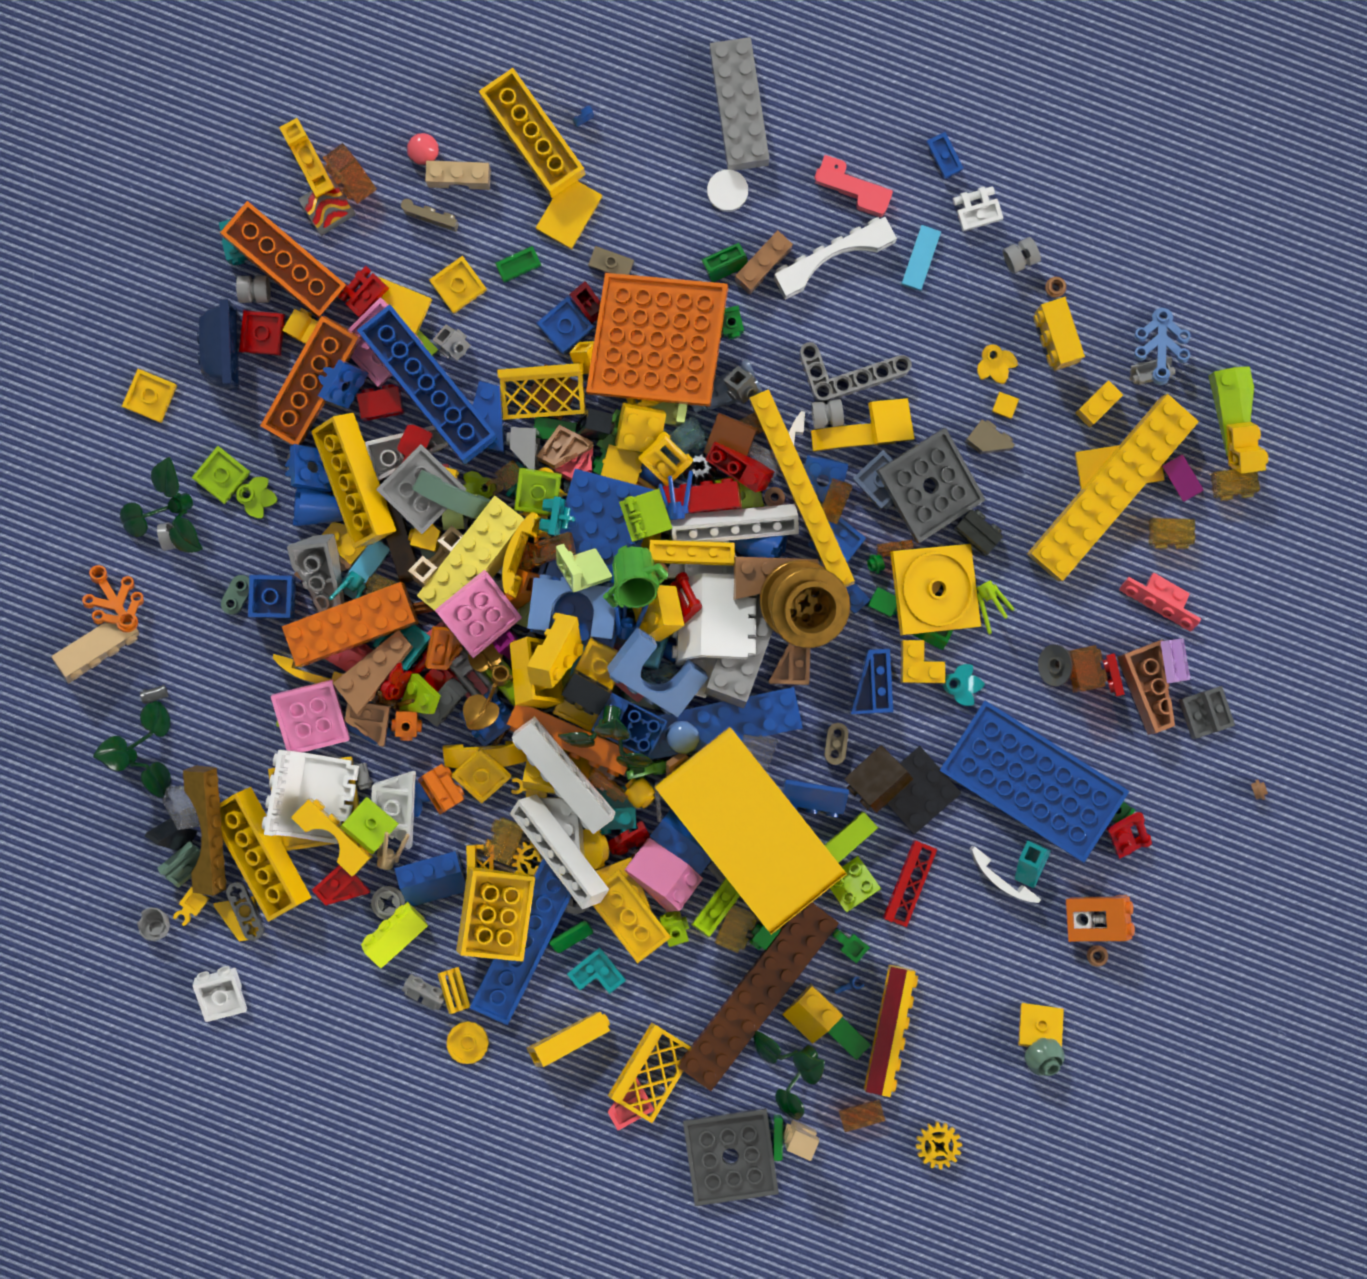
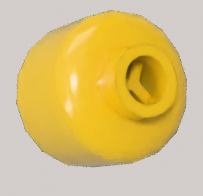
(640, 793)

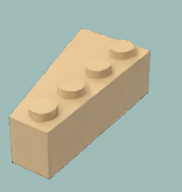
(92, 649)

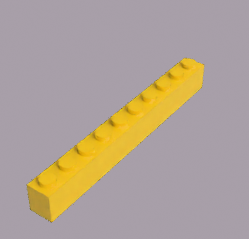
(800, 487)

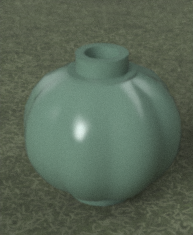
(1044, 1057)

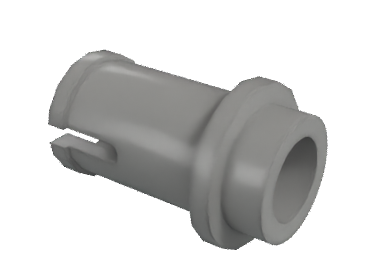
(363, 777)

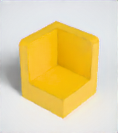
(582, 354)

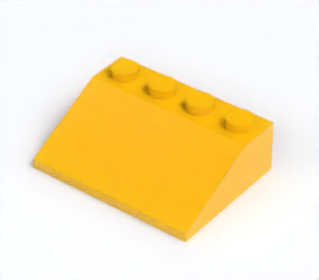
(495, 914)

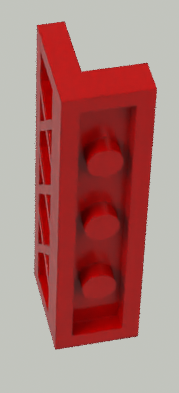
(904, 878)

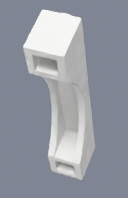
(871, 238)

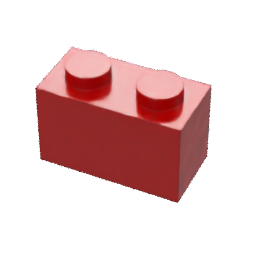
(380, 403)

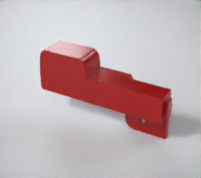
(412, 438)

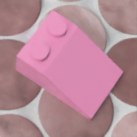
(663, 875)

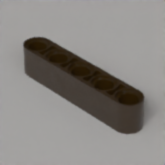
(400, 547)

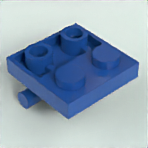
(847, 538)

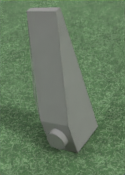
(319, 568)

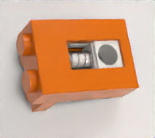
(1117, 916)

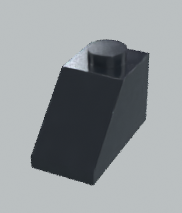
(595, 425)
(169, 837)

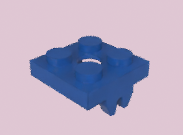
(334, 389)
(819, 466)
(299, 471)
(500, 726)

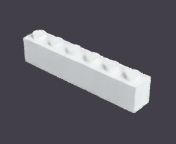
(736, 524)
(563, 775)
(559, 851)

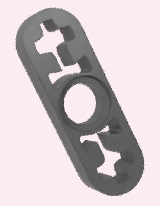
(236, 908)

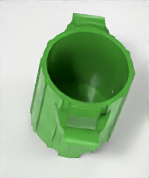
(634, 578)

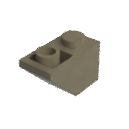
(988, 440)

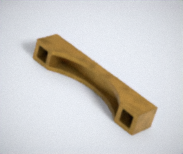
(203, 791)

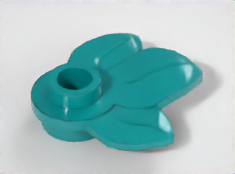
(966, 684)

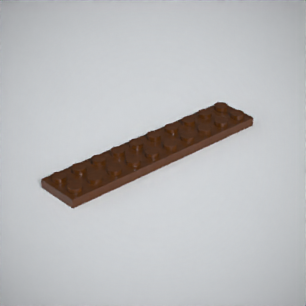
(757, 995)

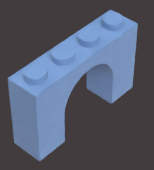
(547, 593)
(670, 696)

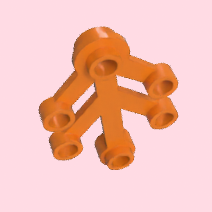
(114, 602)

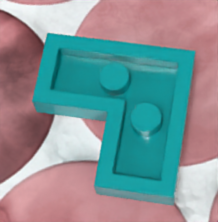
(597, 966)

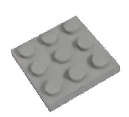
(399, 493)

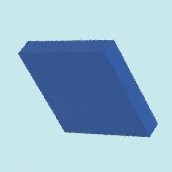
(565, 325)

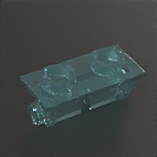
(664, 673)

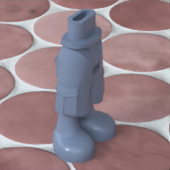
(720, 395)

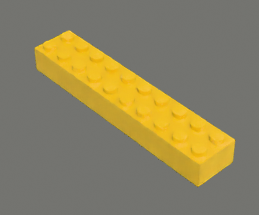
(1112, 487)

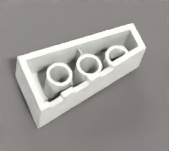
(387, 458)

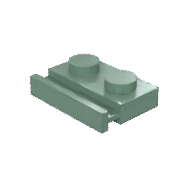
(181, 864)

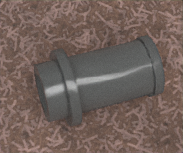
(153, 694)

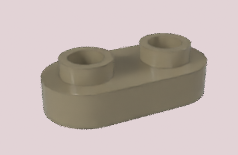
(835, 743)

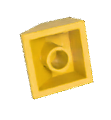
(812, 1014)

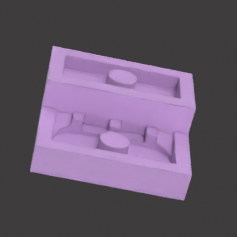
(1175, 660)

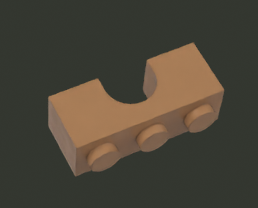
(763, 261)

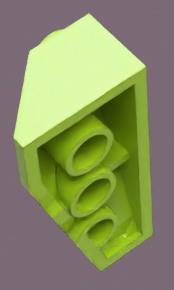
(1232, 397)

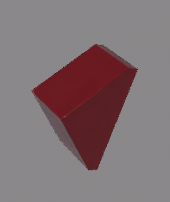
(586, 301)

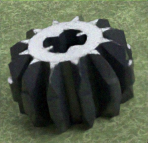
(701, 470)

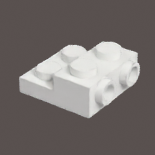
(219, 993)

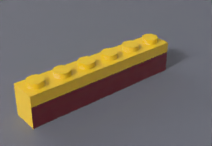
(889, 1031)

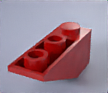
(740, 467)

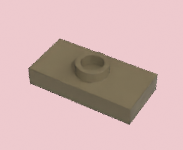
(610, 262)

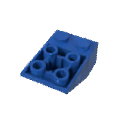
(642, 725)

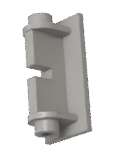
(1142, 372)
(416, 987)

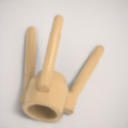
(386, 856)

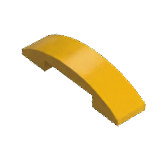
(307, 157)
(843, 437)
(514, 553)
(289, 665)
(505, 754)

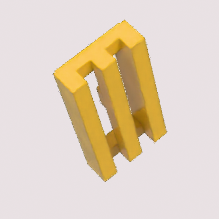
(461, 989)

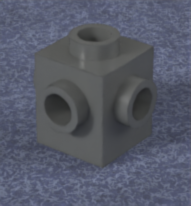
(740, 385)

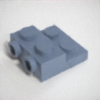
(871, 484)

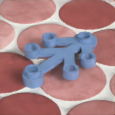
(1162, 341)

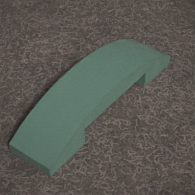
(449, 496)

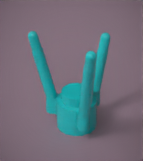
(352, 582)

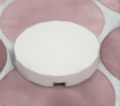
(727, 190)

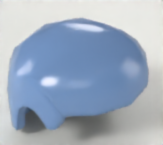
(682, 737)

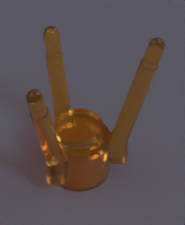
(393, 703)

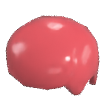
(422, 148)

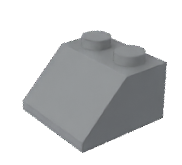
(525, 445)

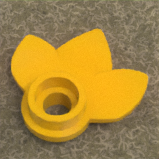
(998, 366)

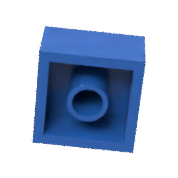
(271, 597)

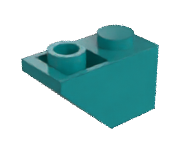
(1031, 863)

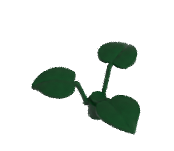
(183, 532)
(609, 727)
(118, 756)
(807, 1066)

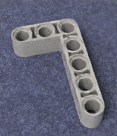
(850, 377)

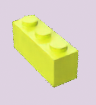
(393, 934)

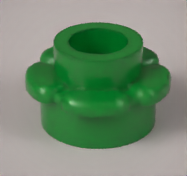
(876, 563)

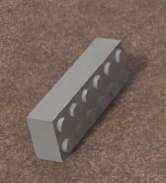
(739, 104)
(734, 678)

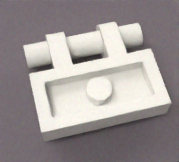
(980, 214)

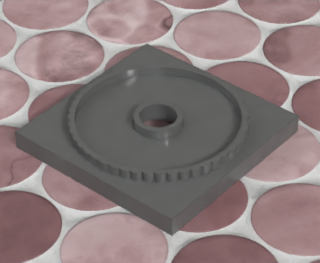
(954, 485)
(720, 1181)

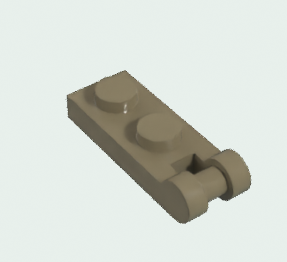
(429, 215)

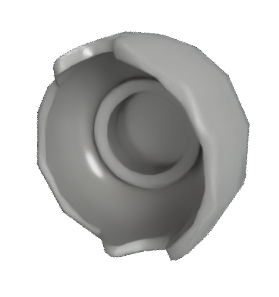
(153, 924)

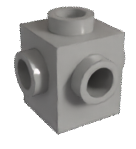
(451, 342)

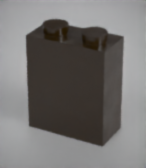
(878, 779)

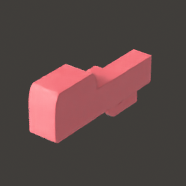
(870, 197)

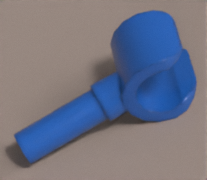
(849, 985)

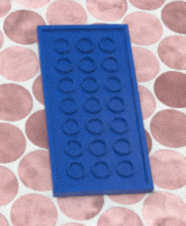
(599, 526)
(1034, 781)

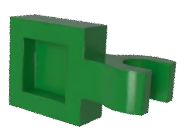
(852, 946)

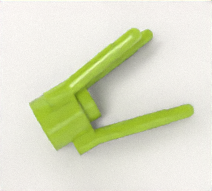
(989, 591)

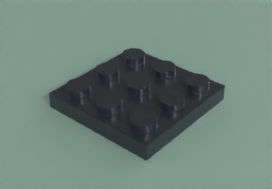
(925, 794)

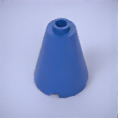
(314, 508)
(761, 547)

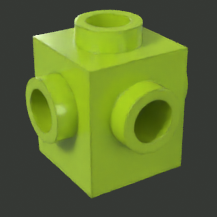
(676, 927)

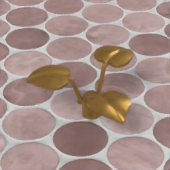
(478, 710)

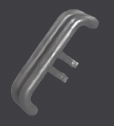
(462, 668)

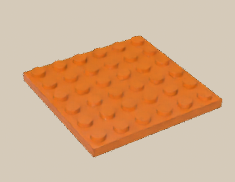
(657, 339)

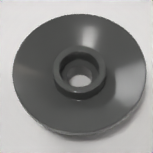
(1055, 665)

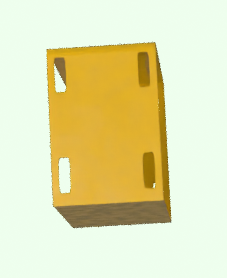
(750, 830)

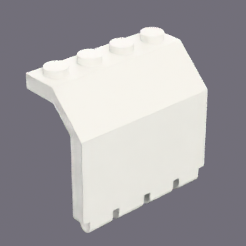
(721, 624)
(304, 777)

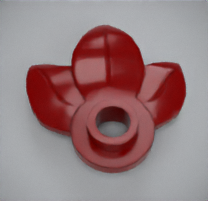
(396, 684)

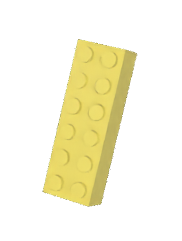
(478, 550)

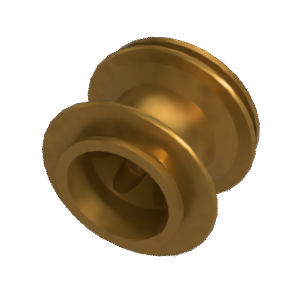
(794, 582)

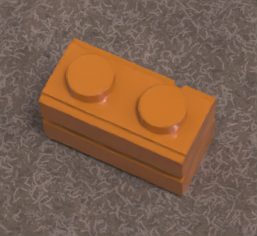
(441, 788)

